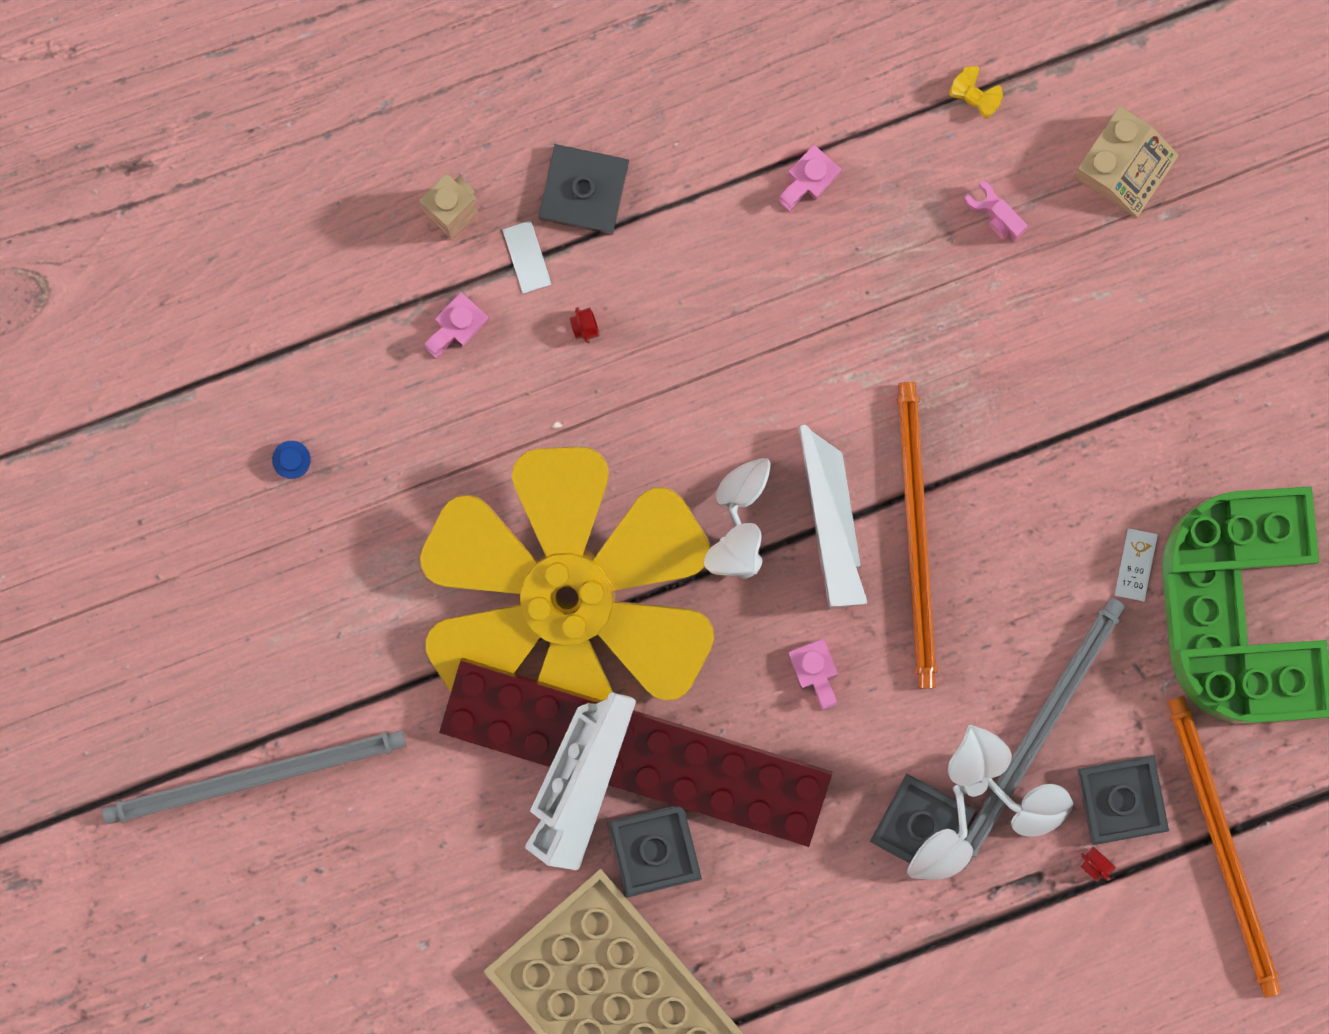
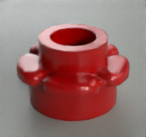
(584, 324)
(1097, 865)

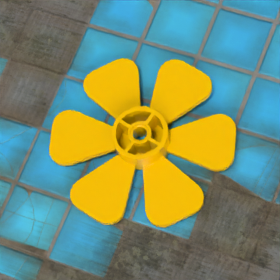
(562, 498)

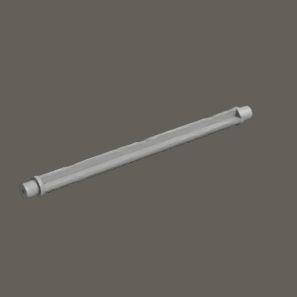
(1044, 722)
(253, 777)

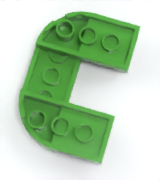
(1208, 607)

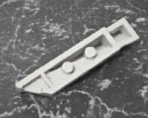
(832, 521)
(578, 781)

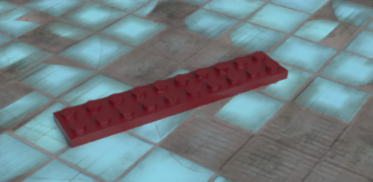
(654, 758)

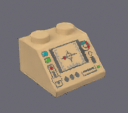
(1127, 162)

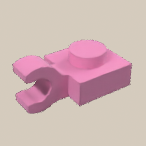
(811, 176)
(1003, 218)
(458, 322)
(814, 668)

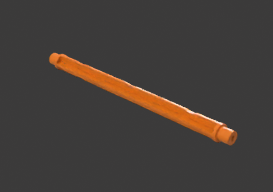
(917, 535)
(1224, 847)

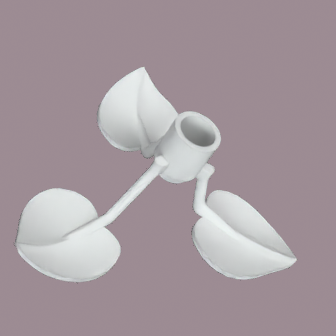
(739, 550)
(972, 769)

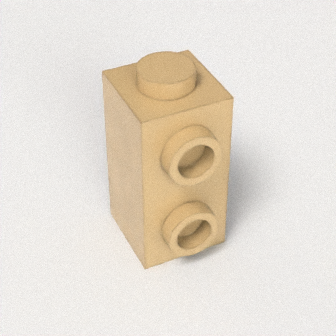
(450, 205)

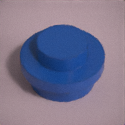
(291, 459)

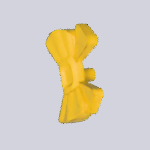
(964, 88)

